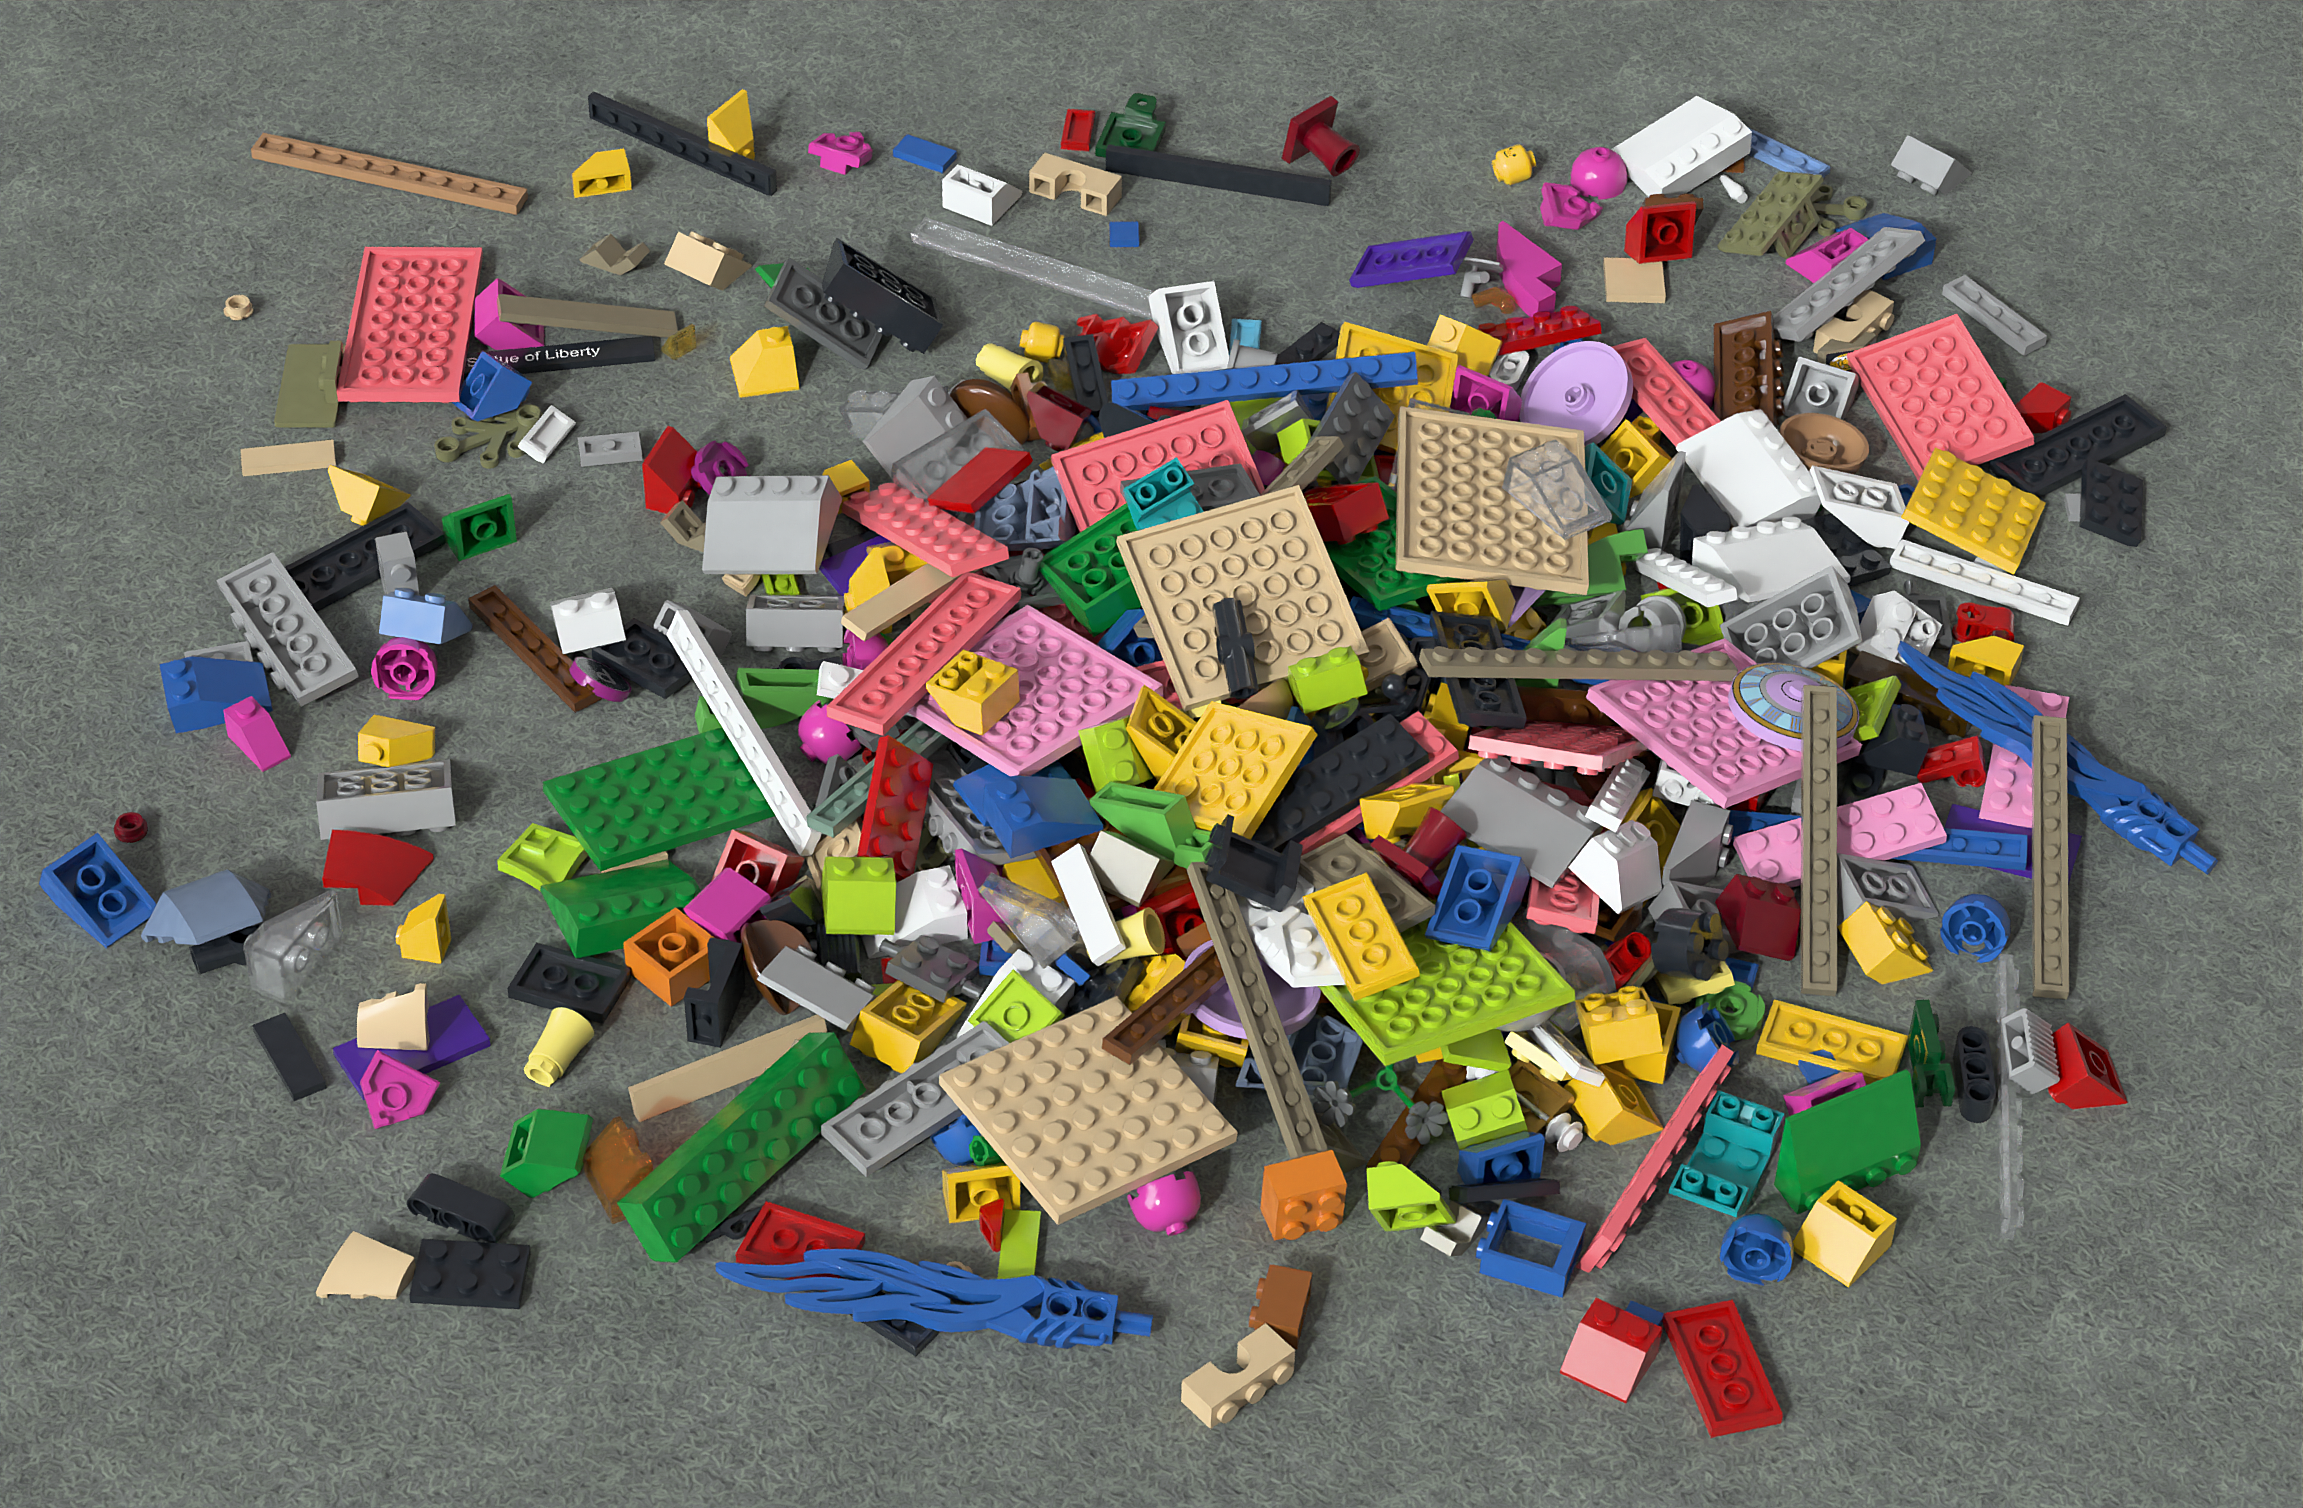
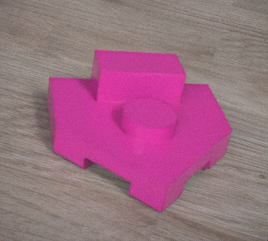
(841, 152)
(1565, 208)
(395, 1090)

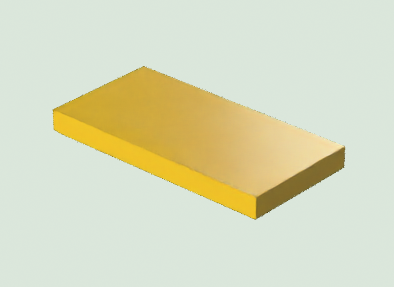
(1361, 936)
(1797, 1031)

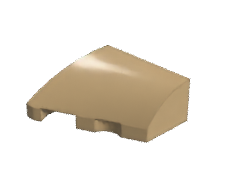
(395, 1021)
(367, 1269)

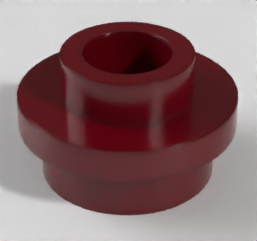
(130, 827)

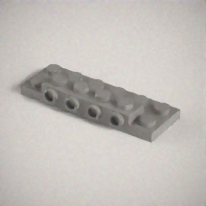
(1845, 282)
(285, 630)
(954, 820)
(907, 1107)

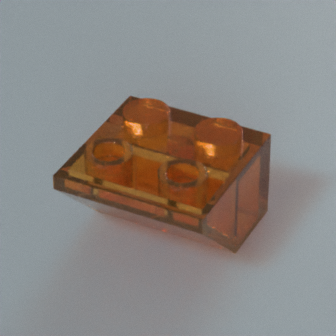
(615, 1166)

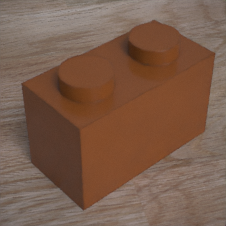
(1283, 1302)

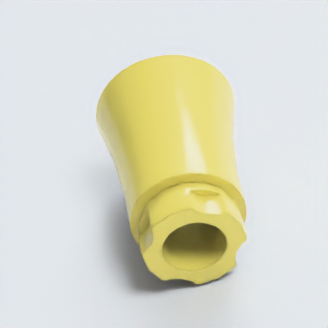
(1004, 365)
(1141, 935)
(558, 1045)

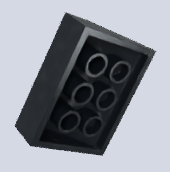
(881, 297)

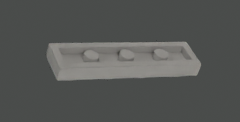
(1994, 315)

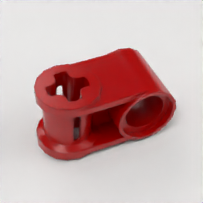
(1983, 622)
(1627, 956)

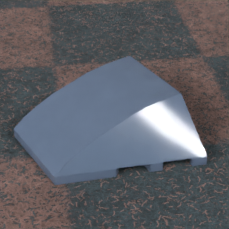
(1028, 514)
(207, 909)
(1322, 1052)

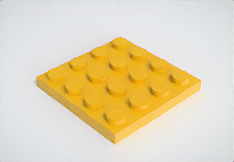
(1434, 371)
(1974, 510)
(1235, 766)

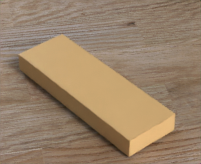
(288, 457)

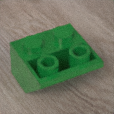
(545, 1150)

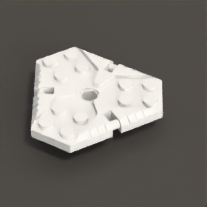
(1291, 940)

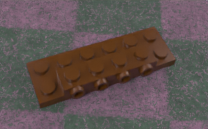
(1748, 367)

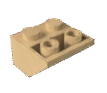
(706, 260)

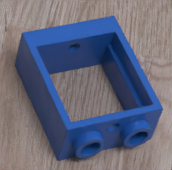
(1540, 1225)

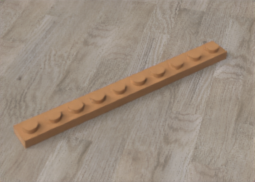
(390, 173)

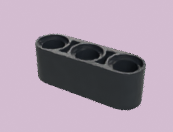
(1974, 1074)
(461, 1208)

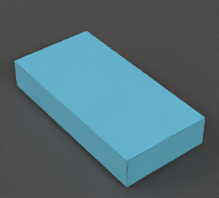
(1247, 332)

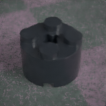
(1689, 944)

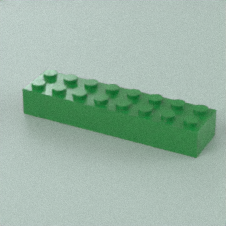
(741, 1147)

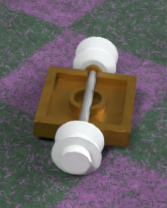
(1541, 1103)

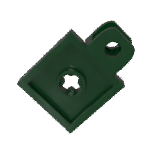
(1136, 123)
(1925, 1055)

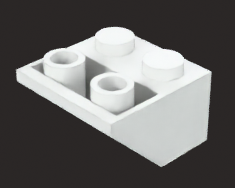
(977, 195)
(1892, 620)

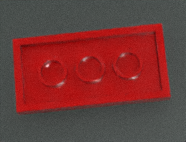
(1542, 329)
(896, 806)
(1722, 1368)

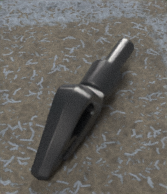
(725, 1227)

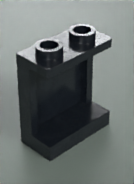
(1251, 867)
(712, 1011)

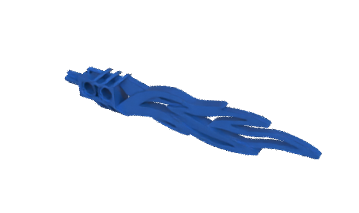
(2119, 801)
(924, 1292)

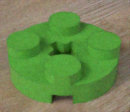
(1747, 1008)

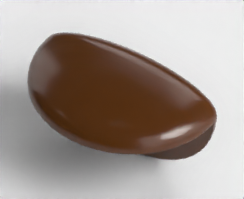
(979, 394)
(761, 944)

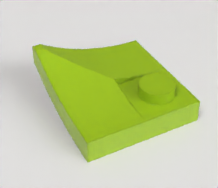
(542, 856)

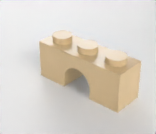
(1056, 175)
(1867, 313)
(1219, 1395)

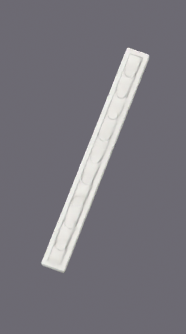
(743, 731)

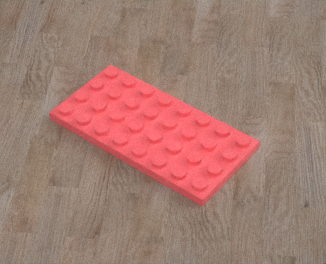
(410, 325)
(1560, 745)

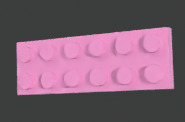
(2009, 778)
(1868, 828)

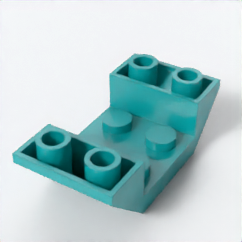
(1161, 496)
(1729, 1155)

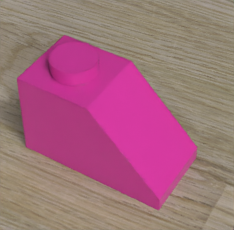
(255, 733)

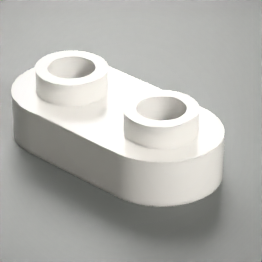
(1510, 368)

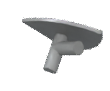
(1477, 272)

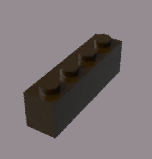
(1913, 691)

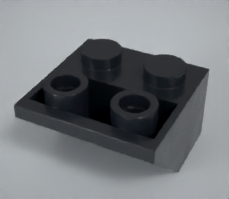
(1698, 518)

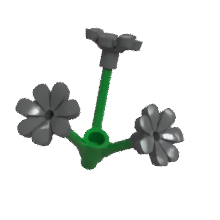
(1338, 1103)

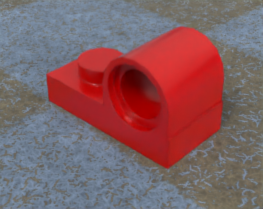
(1958, 759)

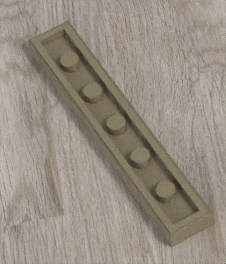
(586, 316)

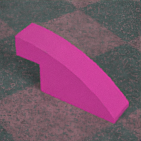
(1527, 271)

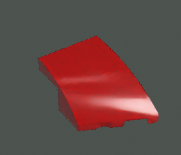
(1118, 341)
(374, 865)

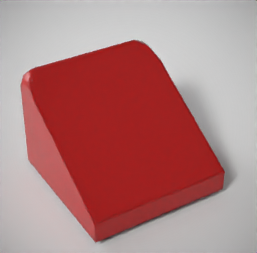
(991, 1223)

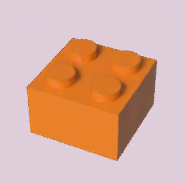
(669, 956)
(1303, 1195)

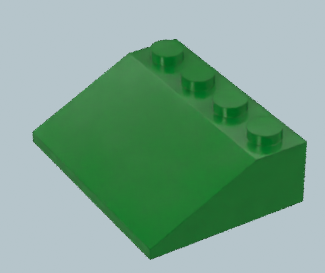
(1092, 573)
(612, 906)
(1850, 1140)

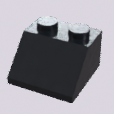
(1900, 743)

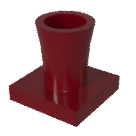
(1313, 133)
(1424, 851)

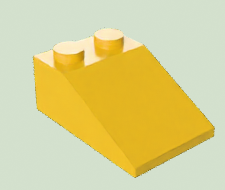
(1157, 730)
(904, 1025)

